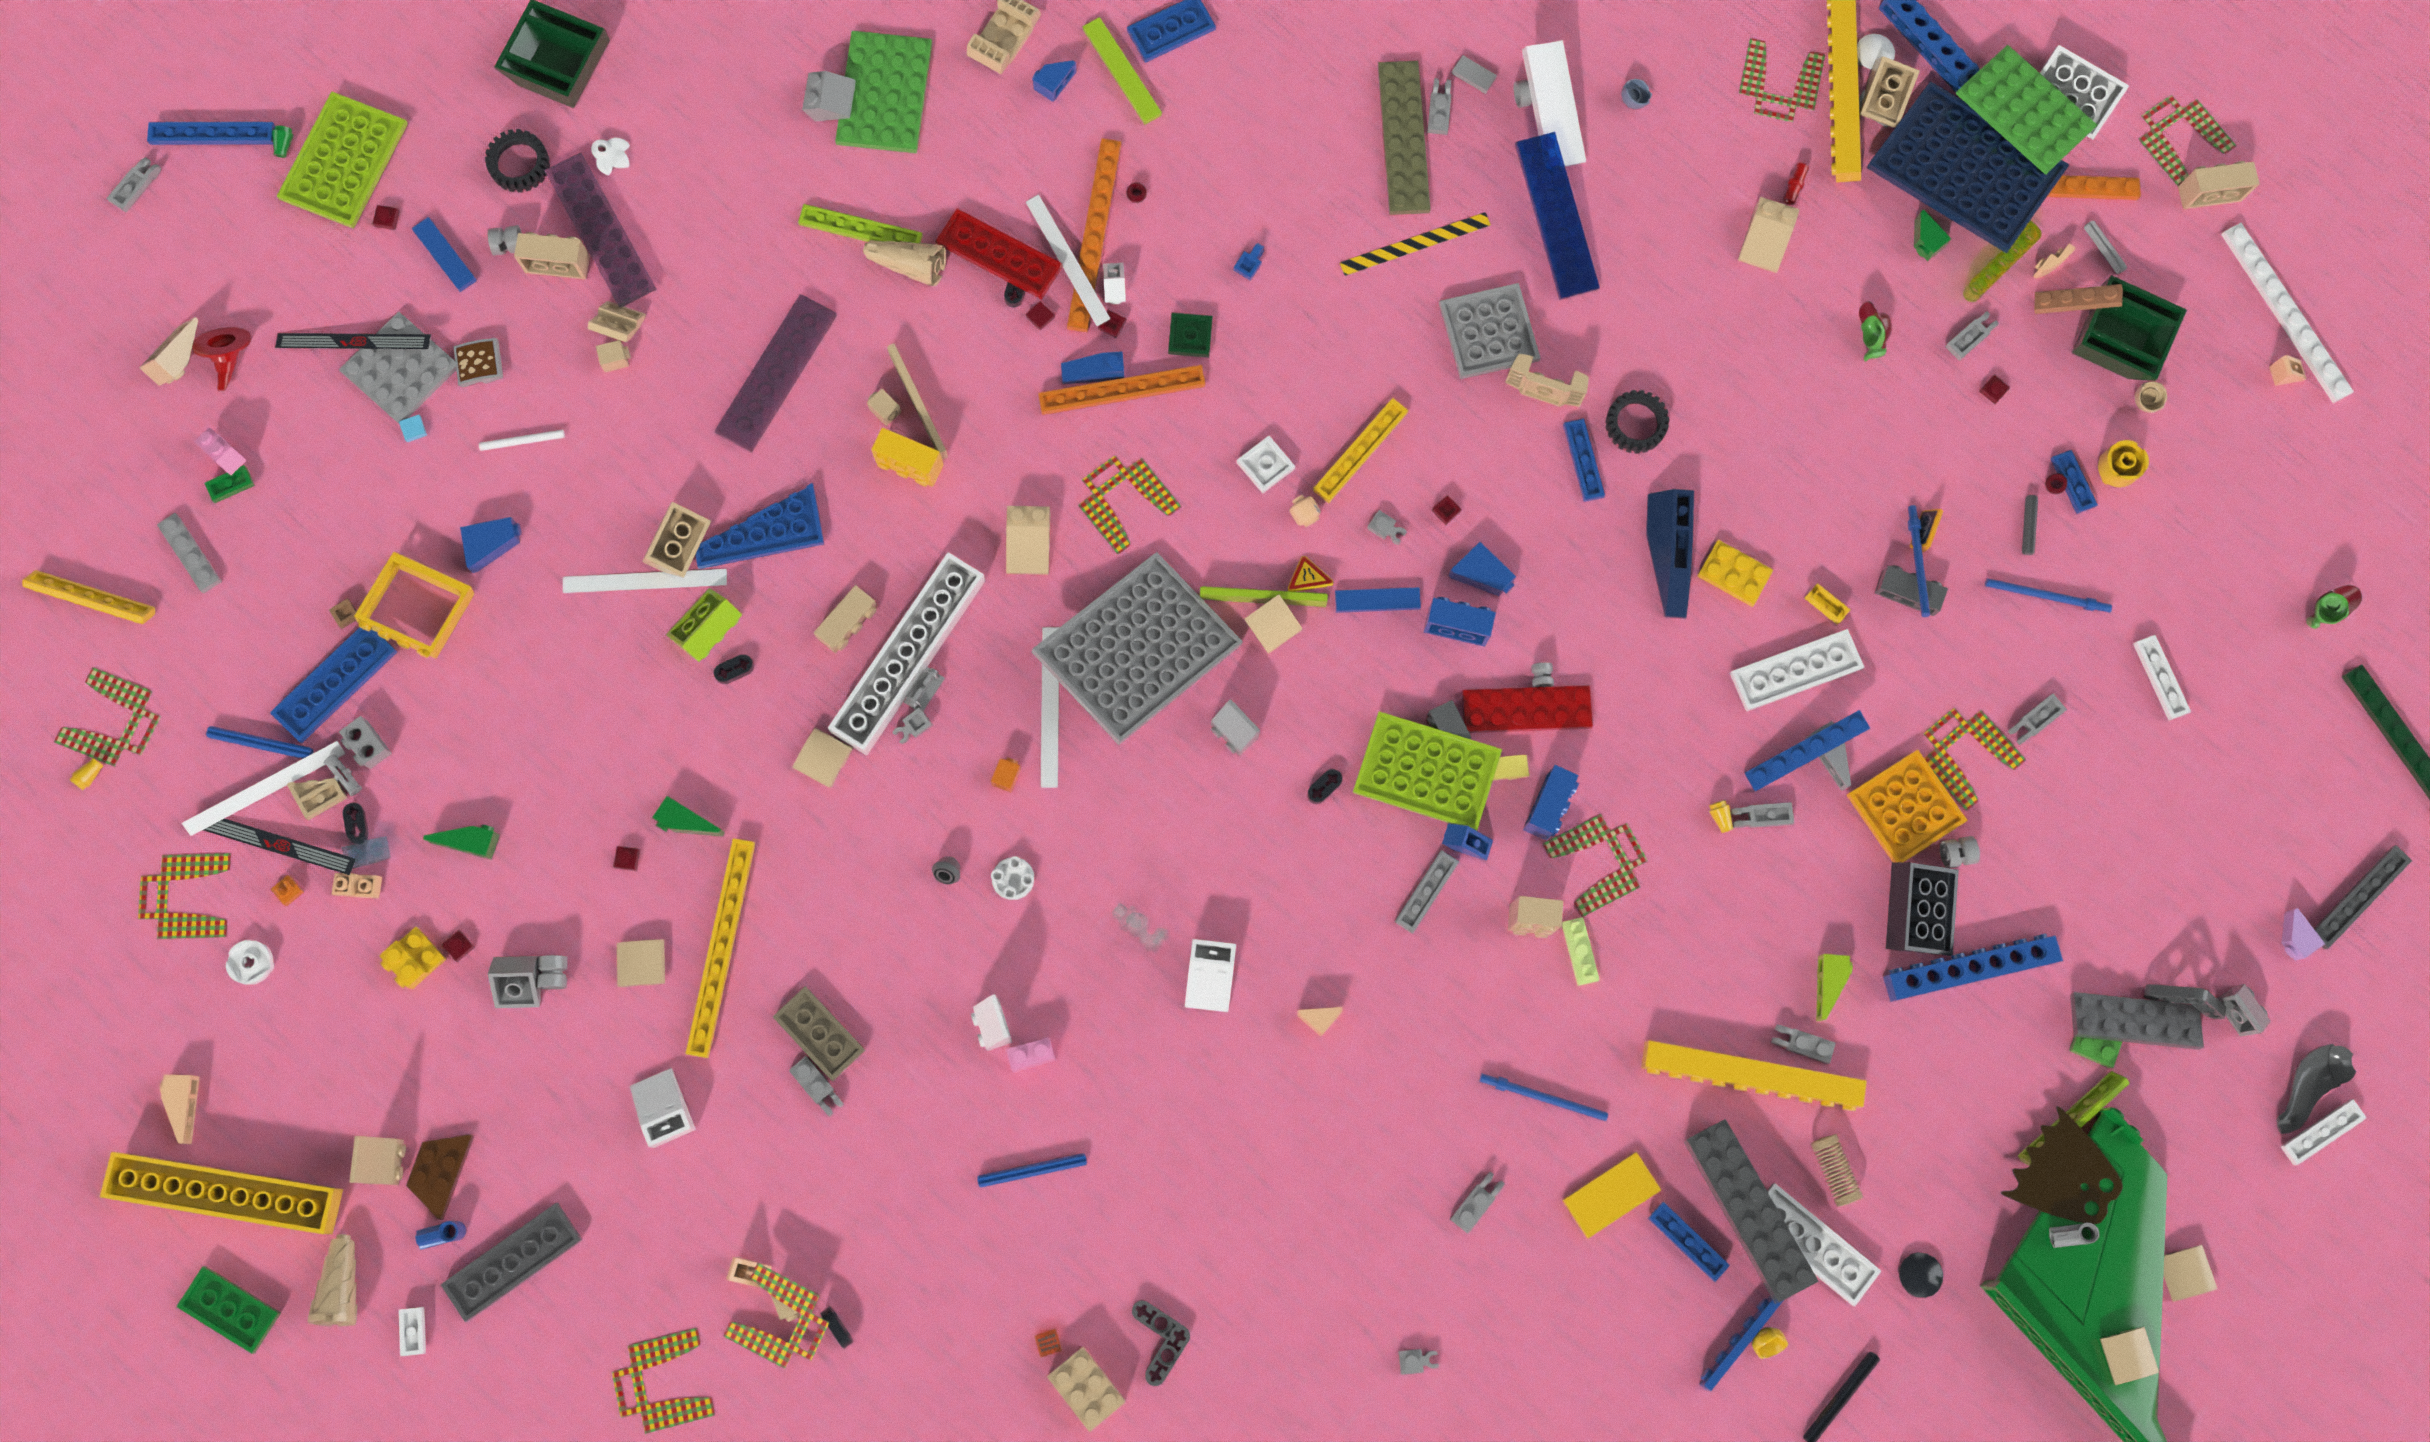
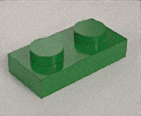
(229, 485)

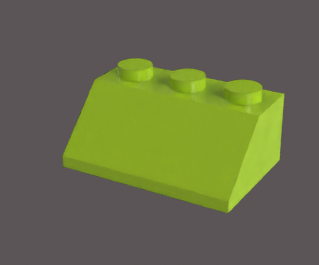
(704, 625)

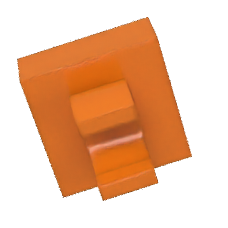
(287, 890)

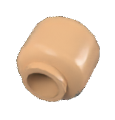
(1305, 511)

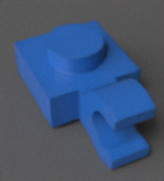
(1248, 263)

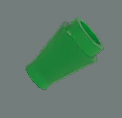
(281, 140)

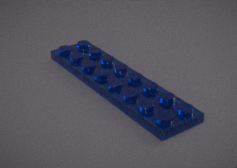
(1557, 215)

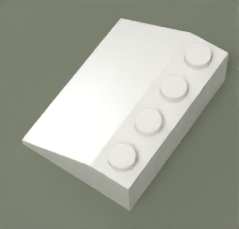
(2084, 85)

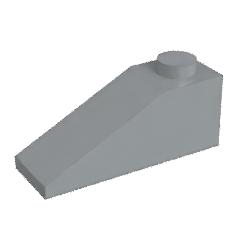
(1836, 762)

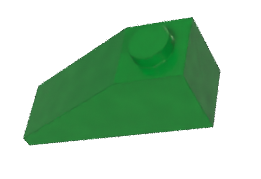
(682, 820)
(471, 840)

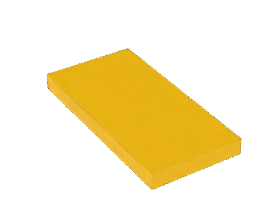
(1611, 1195)

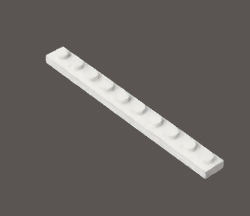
(2287, 312)

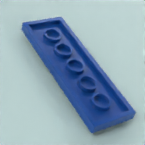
(333, 683)

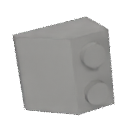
(828, 96)
(1234, 728)
(515, 982)
(2244, 1011)

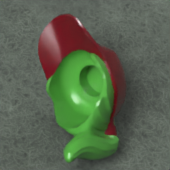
(1876, 330)
(2335, 606)

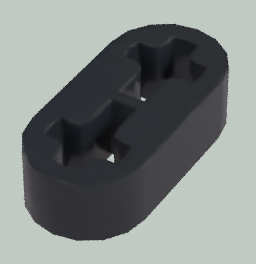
(1009, 292)
(731, 665)
(1328, 790)
(360, 822)
(837, 1327)

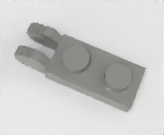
(1439, 109)
(133, 184)
(1970, 337)
(2039, 717)
(1765, 815)
(1805, 1044)
(815, 1084)
(1476, 1204)

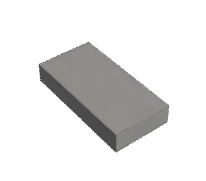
(1474, 74)

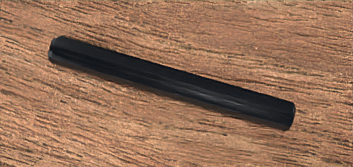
(1841, 1397)

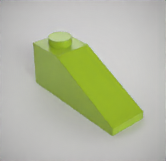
(1832, 976)

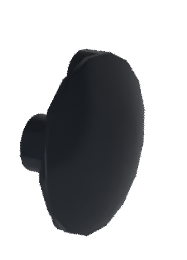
(1920, 1275)

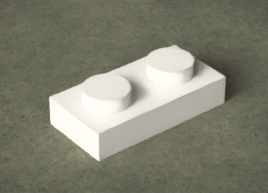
(412, 1331)

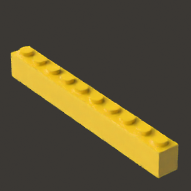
(1844, 91)
(1753, 1074)

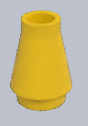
(86, 774)
(1721, 814)

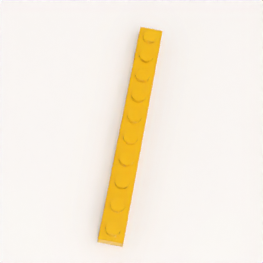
(720, 948)

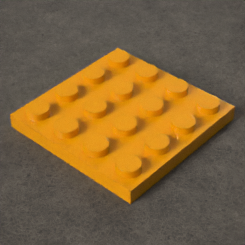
(1906, 807)

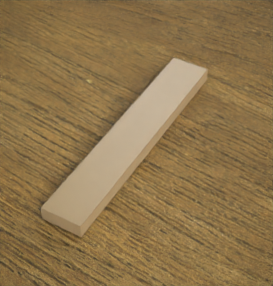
(916, 400)

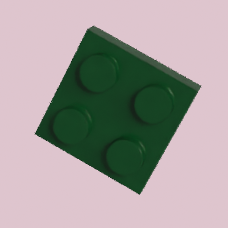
(1190, 335)

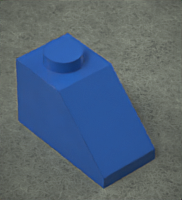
(1053, 78)
(1467, 841)

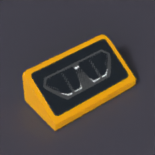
(1929, 523)

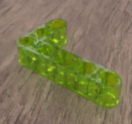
(1996, 270)

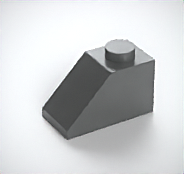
(1447, 719)

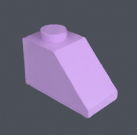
(2299, 936)

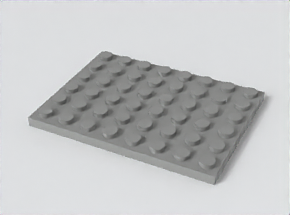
(1137, 648)

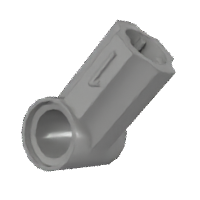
(2071, 1235)

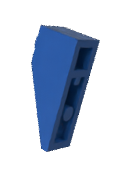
(1094, 368)

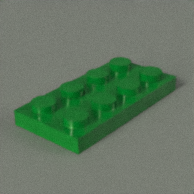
(228, 1309)

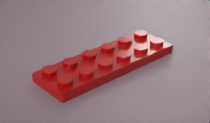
(999, 253)
(1527, 709)

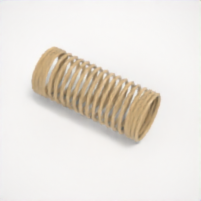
(1828, 1142)

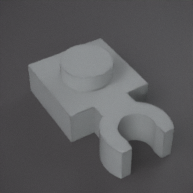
(1383, 526)
(915, 724)
(1413, 1361)

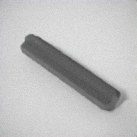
(2030, 525)

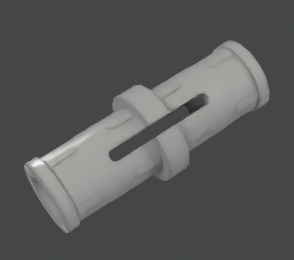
(333, 764)

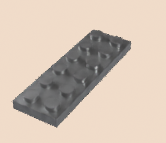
(2136, 1020)
(511, 1262)

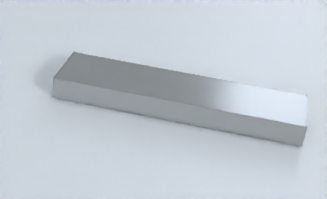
(1426, 891)

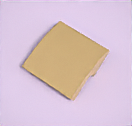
(616, 322)
(1273, 624)
(822, 757)
(640, 963)
(2188, 1273)
(2129, 1355)

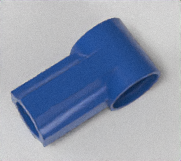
(439, 1234)

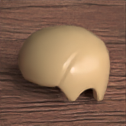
(2150, 397)

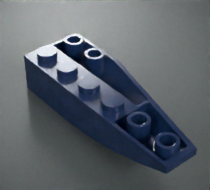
(1670, 546)

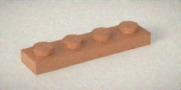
(2078, 299)

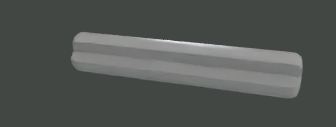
(2105, 247)

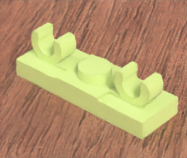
(1580, 951)

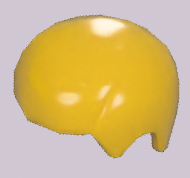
(1769, 1342)

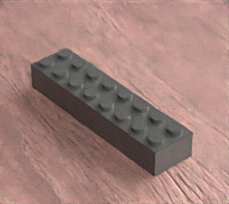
(1750, 1211)

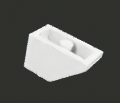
(1114, 283)

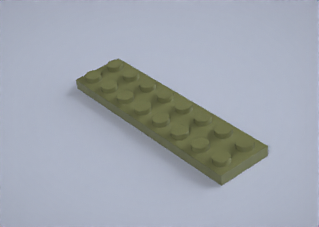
(1403, 137)

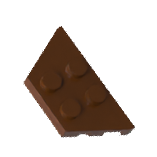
(438, 1171)

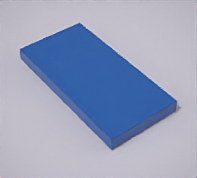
(1170, 28)

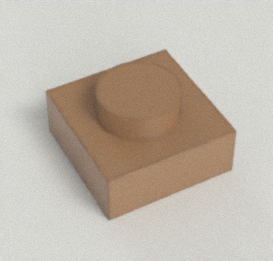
(343, 613)

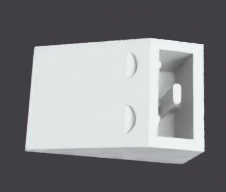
(1210, 975)
(661, 1108)

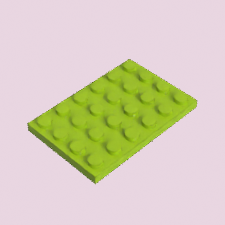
(342, 160)
(1427, 771)

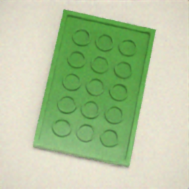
(887, 91)
(2026, 109)

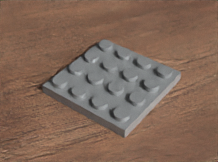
(1488, 330)
(399, 377)

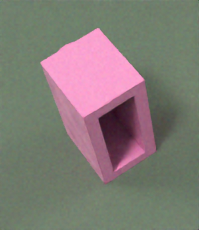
(220, 451)
(1030, 1054)

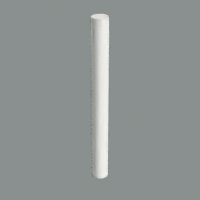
(521, 440)

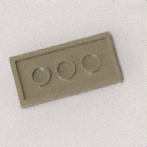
(819, 1033)

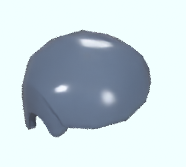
(1636, 94)

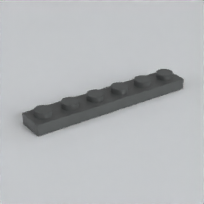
(2361, 895)

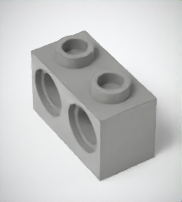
(367, 740)

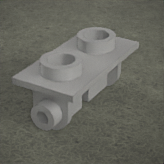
(924, 689)

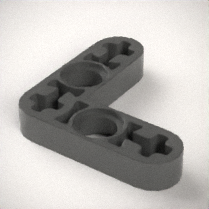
(2198, 997)
(1167, 1333)

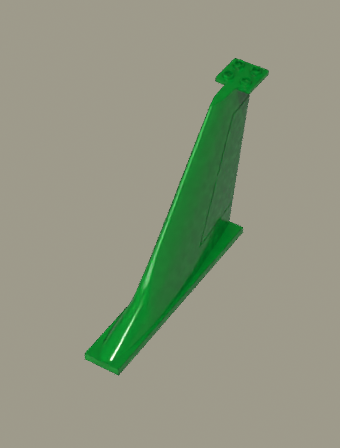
(2098, 1289)

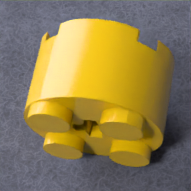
(2123, 464)

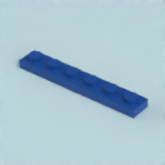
(210, 133)
(1807, 750)
(1738, 1343)

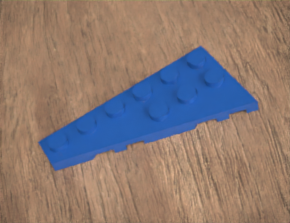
(774, 530)

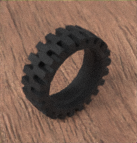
(506, 142)
(1643, 399)

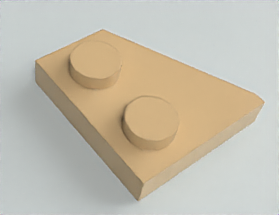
(316, 796)

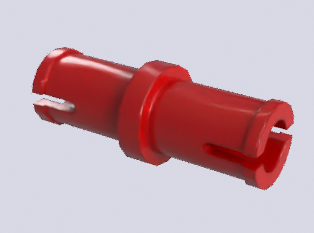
(1796, 183)

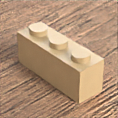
(846, 619)

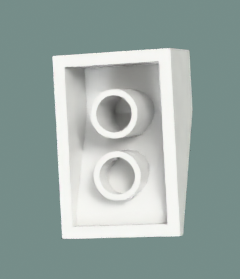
(992, 1023)

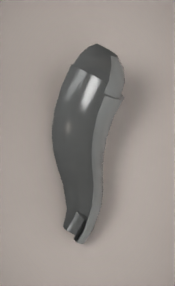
(2315, 1076)

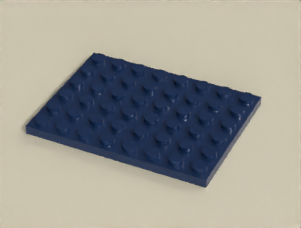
(1964, 168)

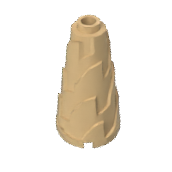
(914, 260)
(336, 1290)

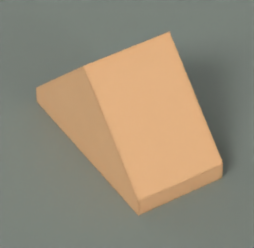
(2287, 370)
(1320, 1018)
(741, 1271)

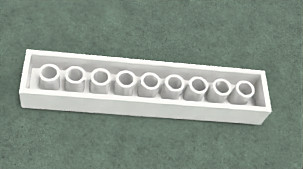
(907, 654)

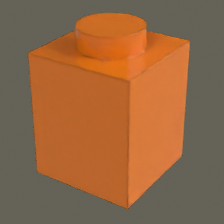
(1006, 774)

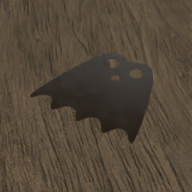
(2058, 1171)

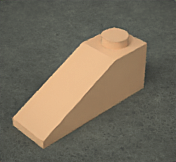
(180, 1101)

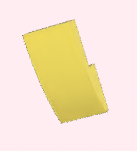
(1512, 767)

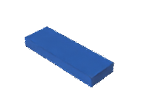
(2077, 486)

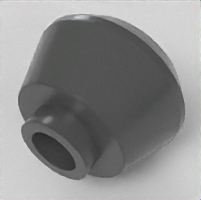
(946, 870)

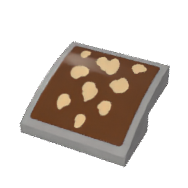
(478, 362)

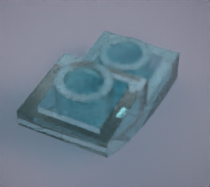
(368, 852)

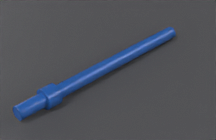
(1914, 526)
(2087, 604)
(1502, 1084)

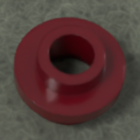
(1136, 187)
(2056, 477)

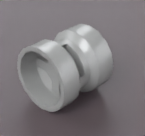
(1542, 675)

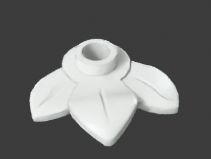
(613, 155)

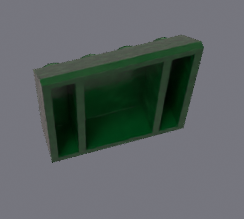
(552, 53)
(2131, 337)

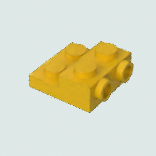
(411, 958)

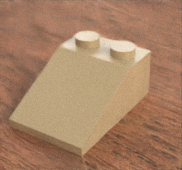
(1888, 91)
(1768, 234)
(172, 355)
(1028, 540)
(377, 1160)

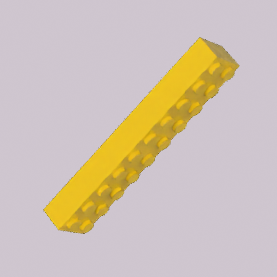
(221, 1193)

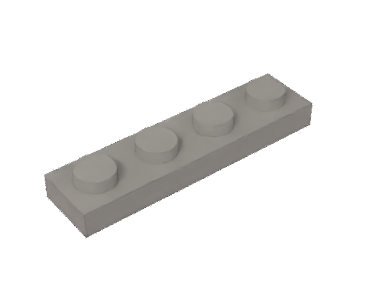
(189, 553)

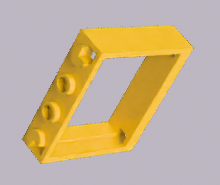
(425, 573)

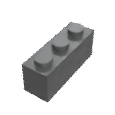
(1903, 588)

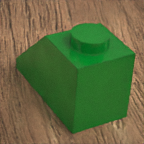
(1928, 236)

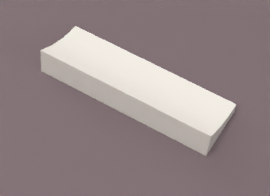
(1554, 98)

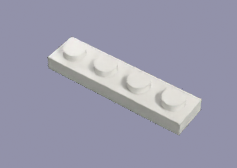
(2162, 677)
(2323, 1132)

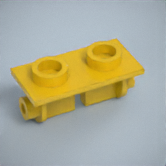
(1827, 603)

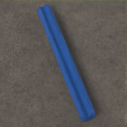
(258, 742)
(1032, 1170)

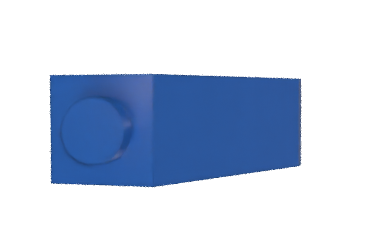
(488, 541)
(1483, 571)

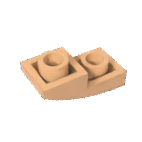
(2048, 265)
(356, 885)

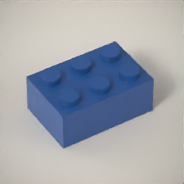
(1459, 621)
(1551, 803)

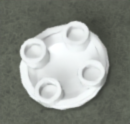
(1872, 48)
(1013, 878)

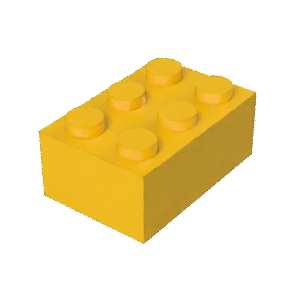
(907, 457)

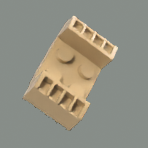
(1004, 34)
(1546, 389)

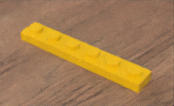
(1360, 450)
(88, 597)

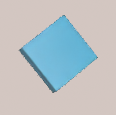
(413, 428)

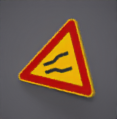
(1308, 577)

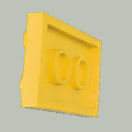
(1735, 573)

